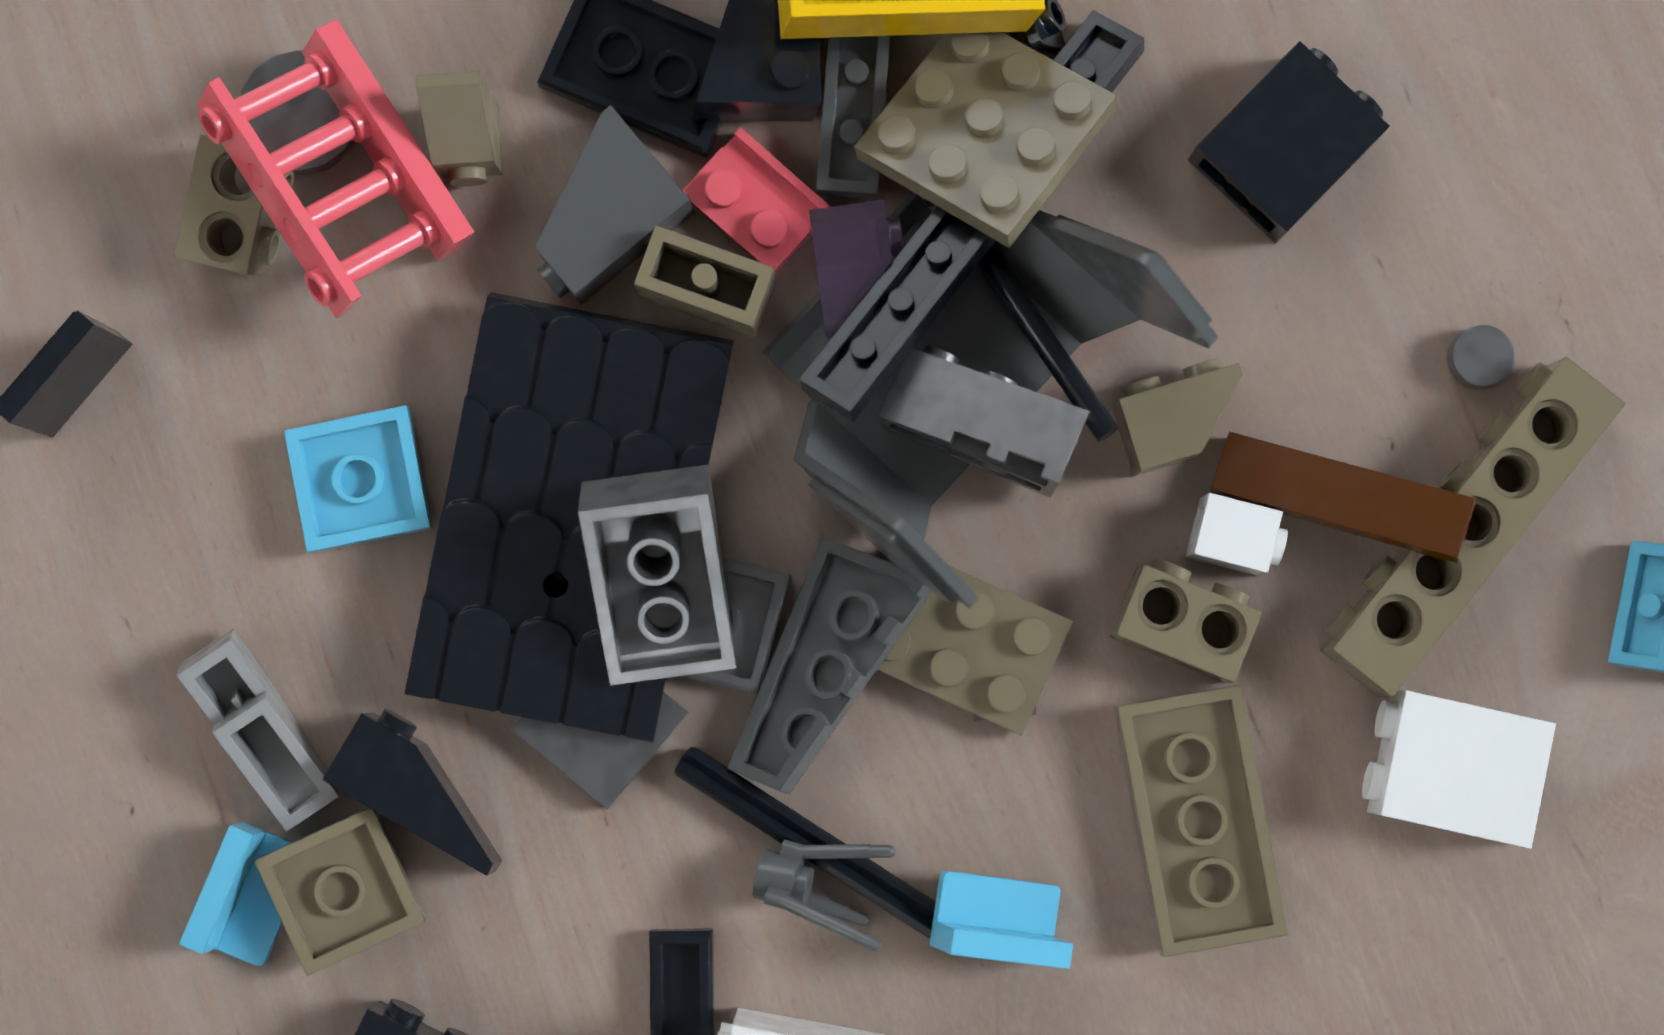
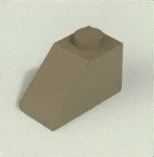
(460, 126)

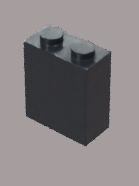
(1289, 140)

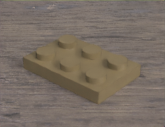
(980, 656)

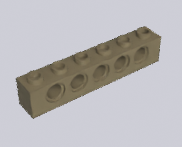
(1580, 414)

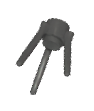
(787, 884)

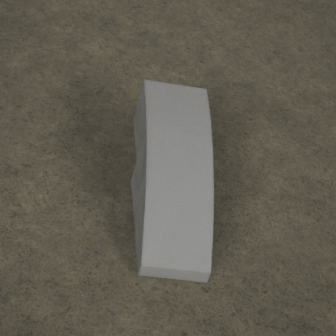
(257, 729)

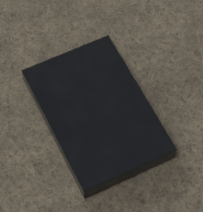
(639, 62)

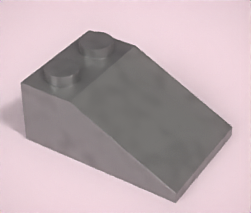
(657, 574)

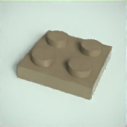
(340, 890)

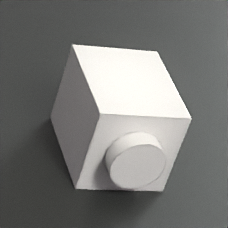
(1236, 535)

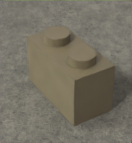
(705, 281)

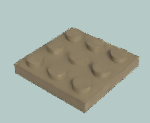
(986, 130)

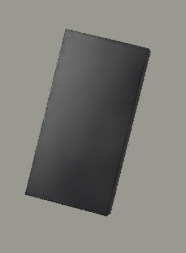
(681, 981)

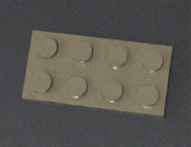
(1201, 821)

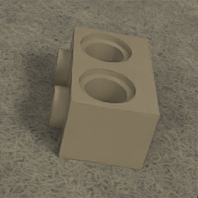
(216, 201)
(1181, 636)

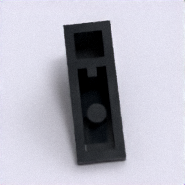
(406, 783)

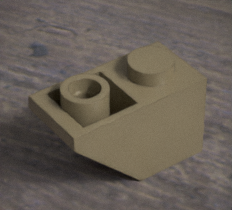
(1175, 419)

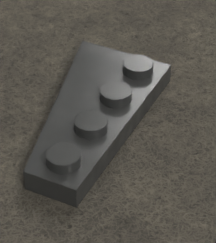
(828, 652)

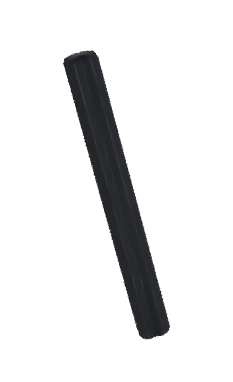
(785, 823)

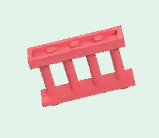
(366, 119)

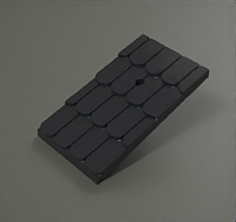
(546, 407)

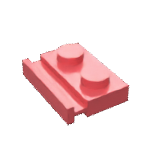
(754, 201)

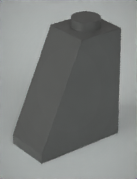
(607, 211)

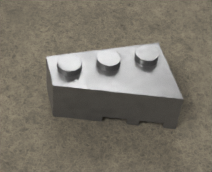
(983, 419)

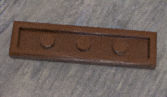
(1344, 496)

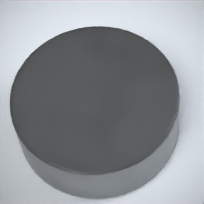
(1481, 357)

